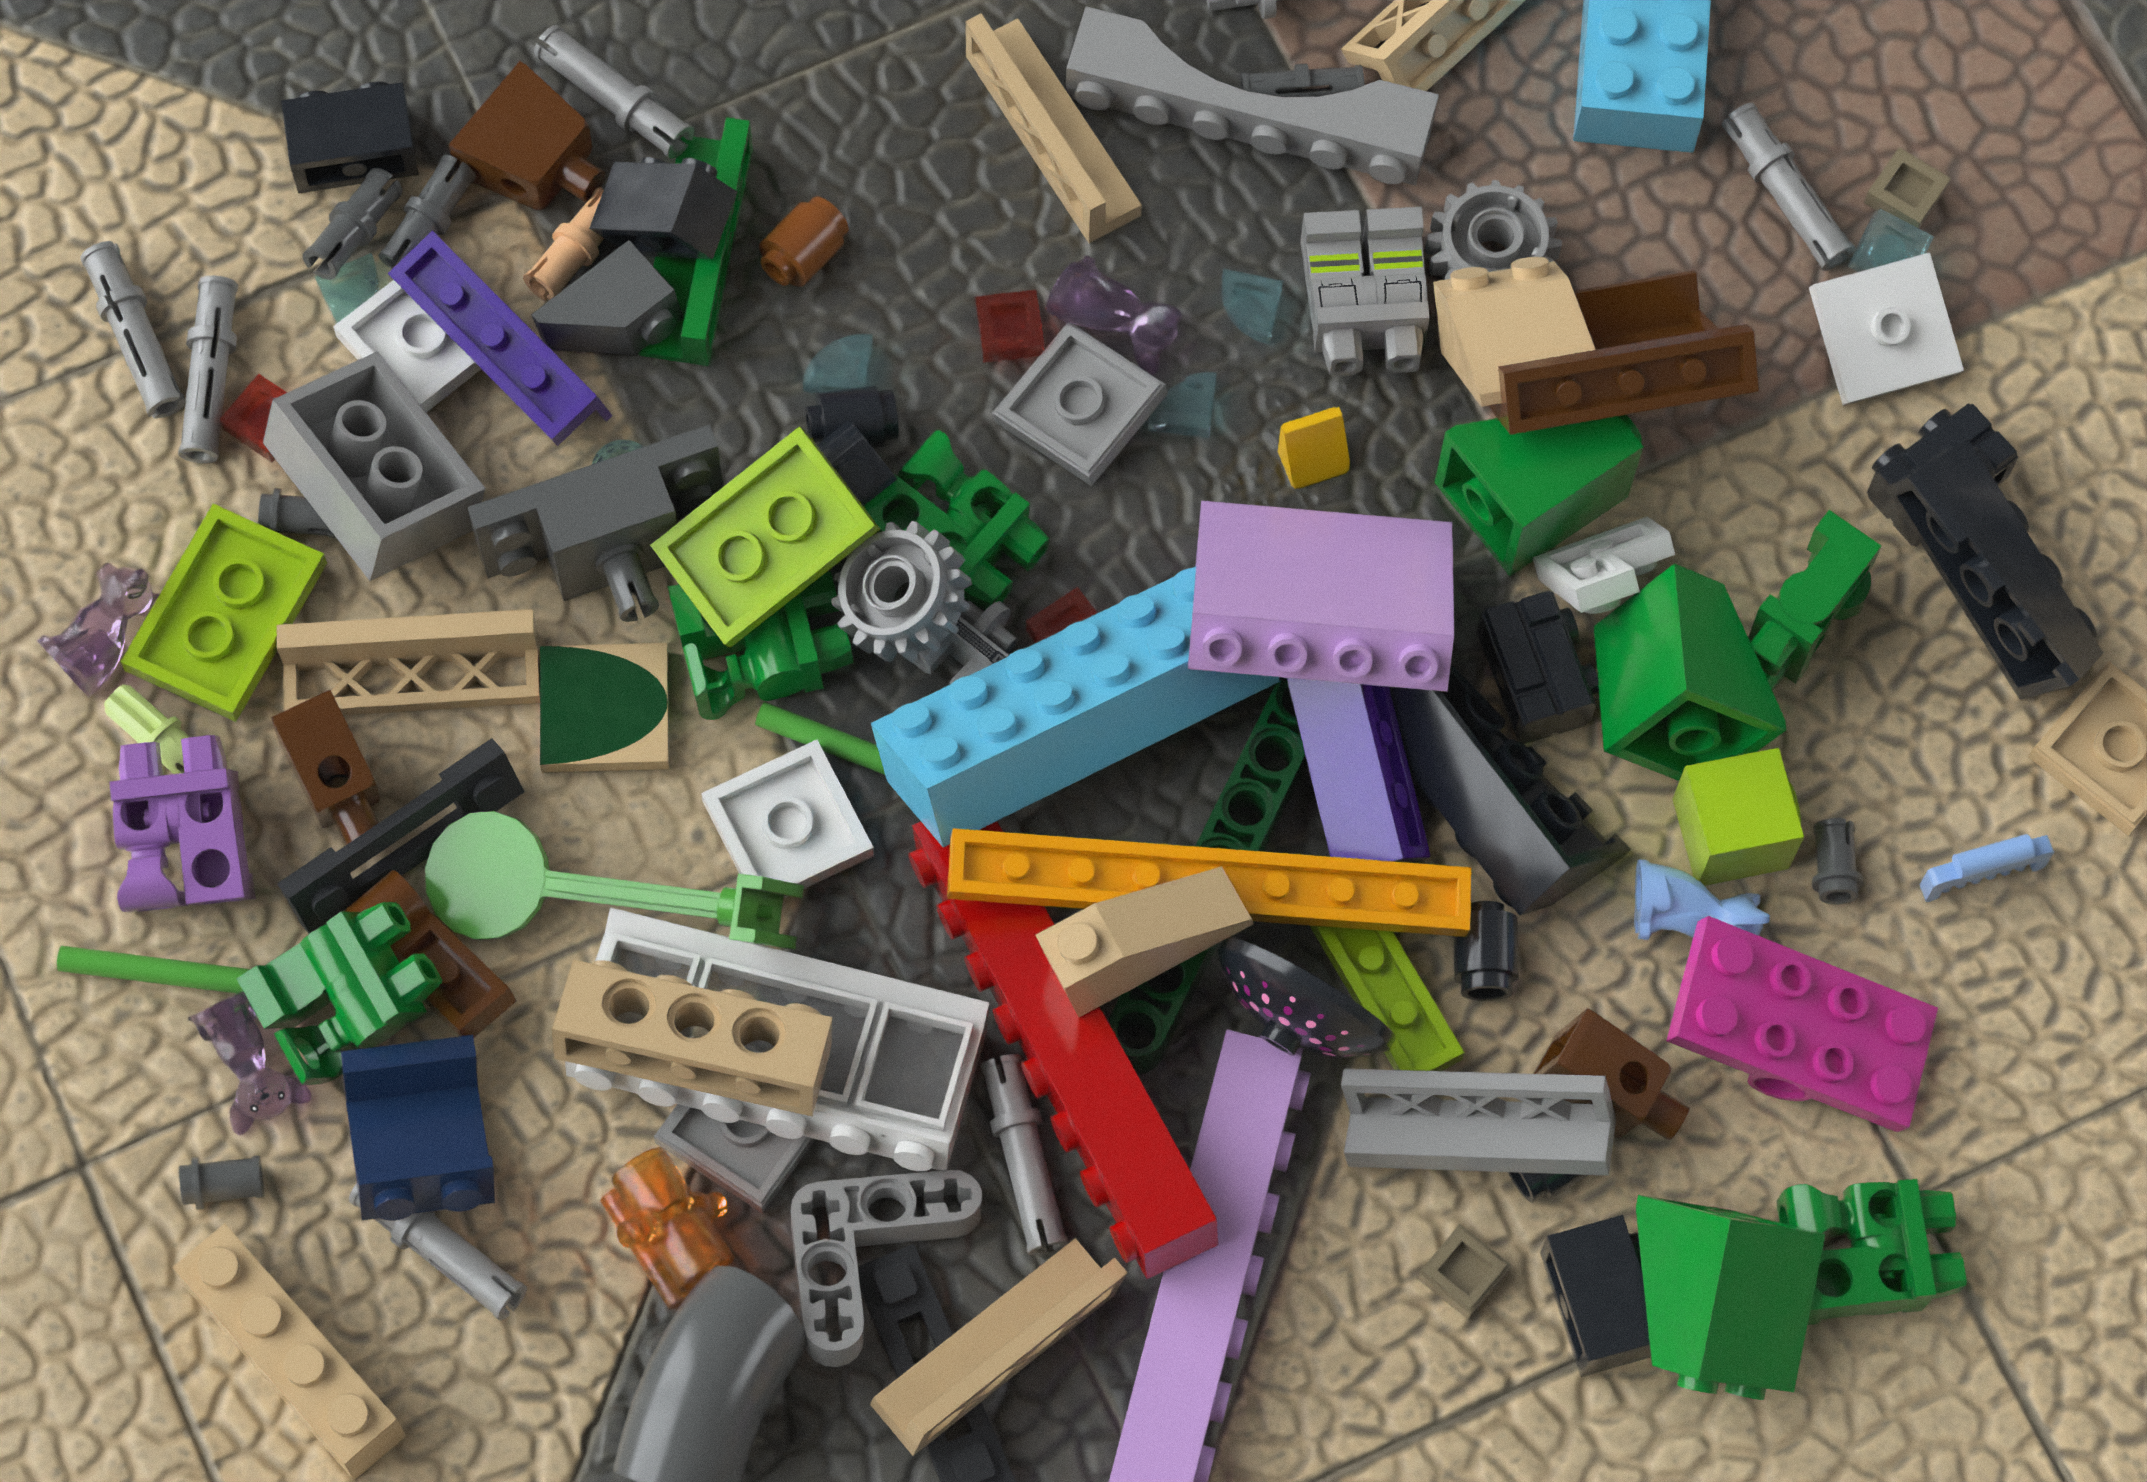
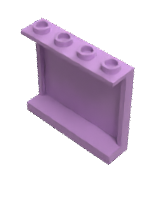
(1323, 596)

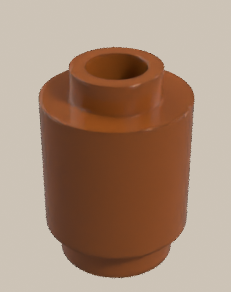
(803, 242)

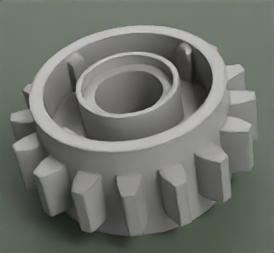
(1490, 215)
(925, 611)

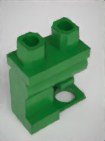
(979, 523)
(1830, 588)
(778, 654)
(353, 969)
(1889, 1248)

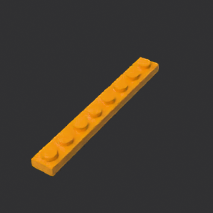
(1270, 884)

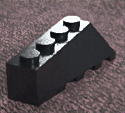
(1996, 570)
(1498, 798)

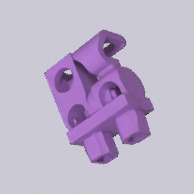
(186, 808)

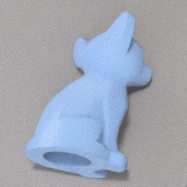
(1677, 900)

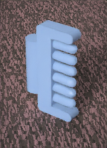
(1987, 863)

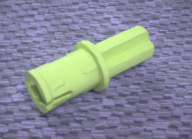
(147, 724)

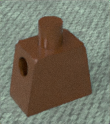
(528, 143)
(324, 748)
(1632, 1073)

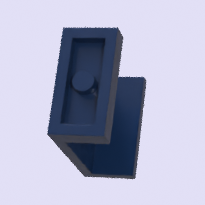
(417, 1128)

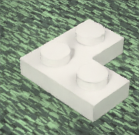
(1605, 566)

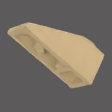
(1140, 936)

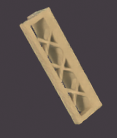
(1424, 39)
(1051, 127)
(418, 642)
(996, 1345)

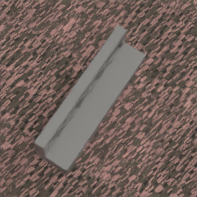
(1479, 1127)

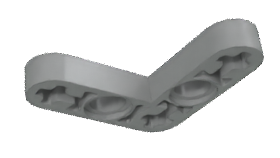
(854, 1227)

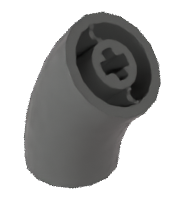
(710, 1382)

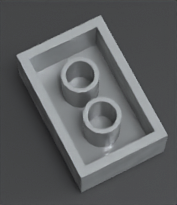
(372, 465)

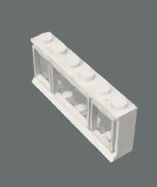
(895, 1059)

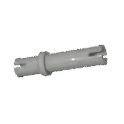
(632, 105)
(1780, 175)
(123, 307)
(210, 345)
(1017, 1128)
(455, 1259)

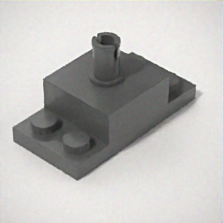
(601, 519)

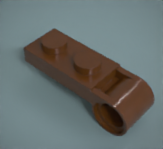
(469, 990)

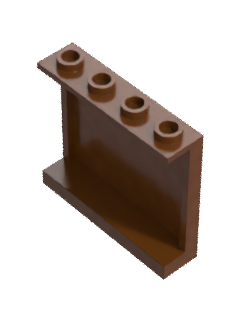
(1648, 356)

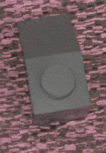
(611, 308)

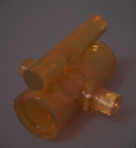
(666, 1224)

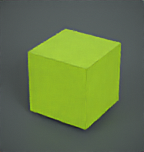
(1738, 817)

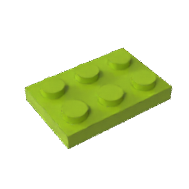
(765, 537)
(221, 612)

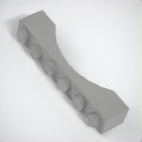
(1366, 129)

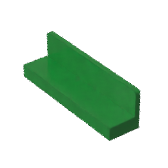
(702, 282)

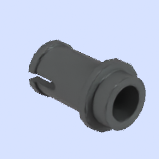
(290, 515)
(1836, 862)
(220, 1181)

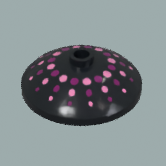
(1300, 1006)

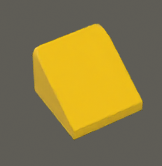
(1314, 448)

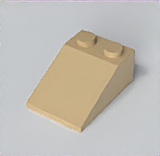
(1506, 320)

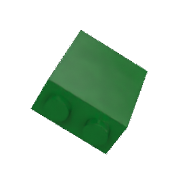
(1536, 485)
(1681, 677)
(1726, 1295)

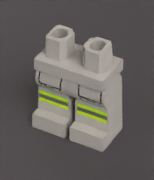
(1369, 311)

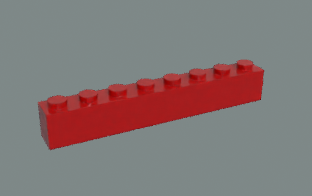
(1083, 1073)

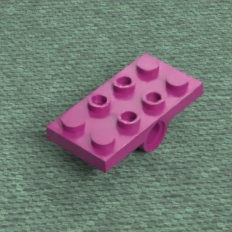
(1802, 1025)

